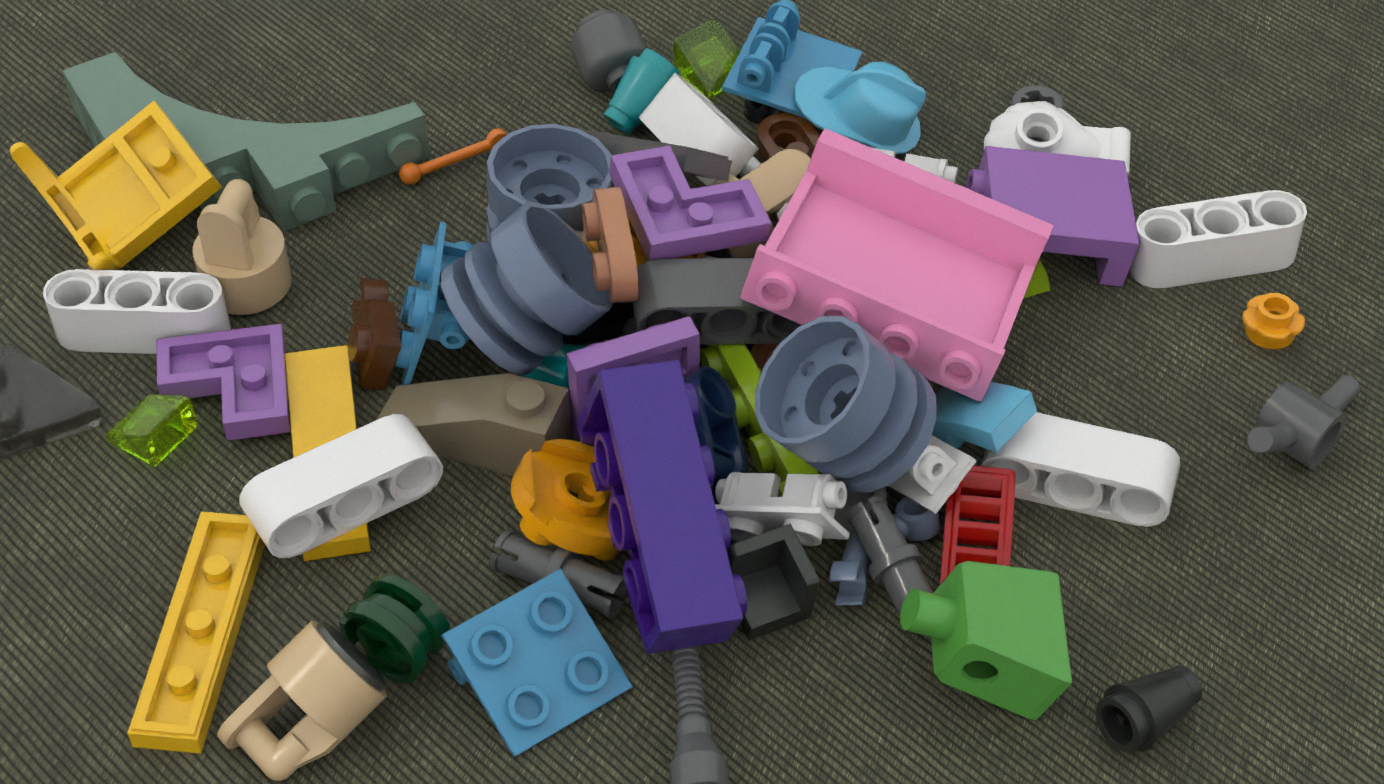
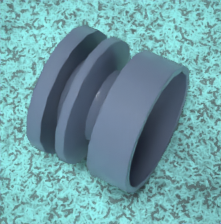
(548, 167)
(524, 289)
(845, 404)

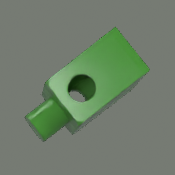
(996, 634)

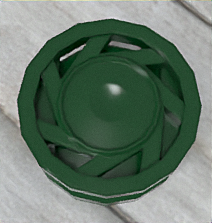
(395, 627)

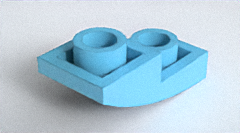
(985, 422)

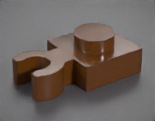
(375, 335)

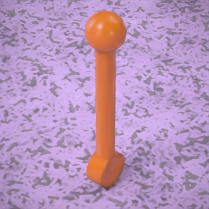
(411, 173)

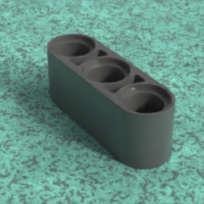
(711, 296)

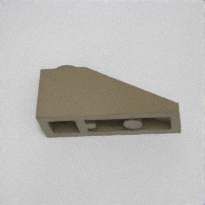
(485, 418)

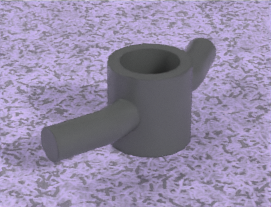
(1301, 422)

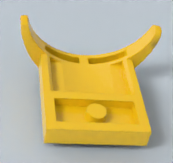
(124, 188)

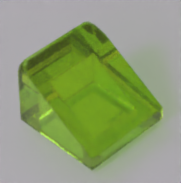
(705, 57)
(154, 427)

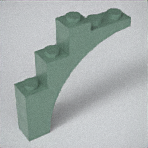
(287, 164)

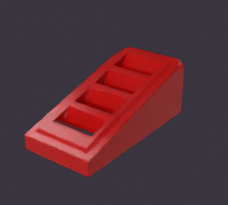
(981, 495)

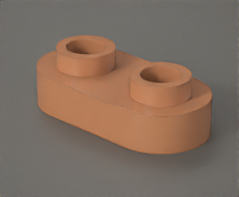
(615, 263)

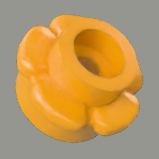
(1272, 321)

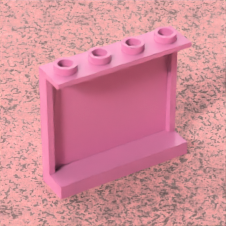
(903, 258)

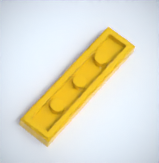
(320, 412)
(198, 635)

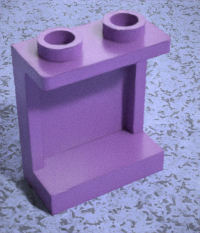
(1077, 194)

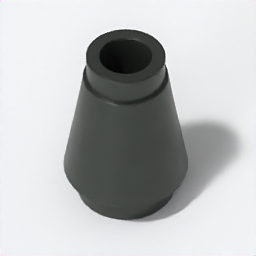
(1146, 707)

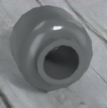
(604, 48)

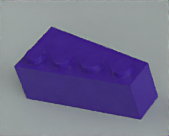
(662, 505)

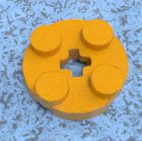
(550, 511)

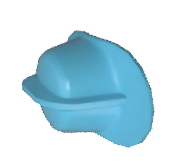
(867, 105)

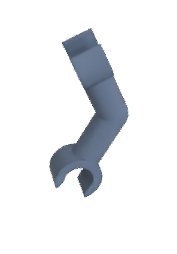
(851, 571)

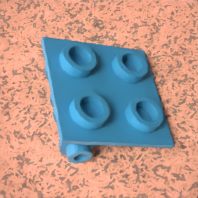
(779, 55)
(426, 307)
(535, 662)

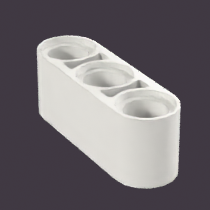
(691, 120)
(1217, 238)
(132, 308)
(1090, 469)
(340, 485)

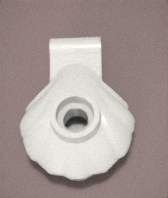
(1052, 130)

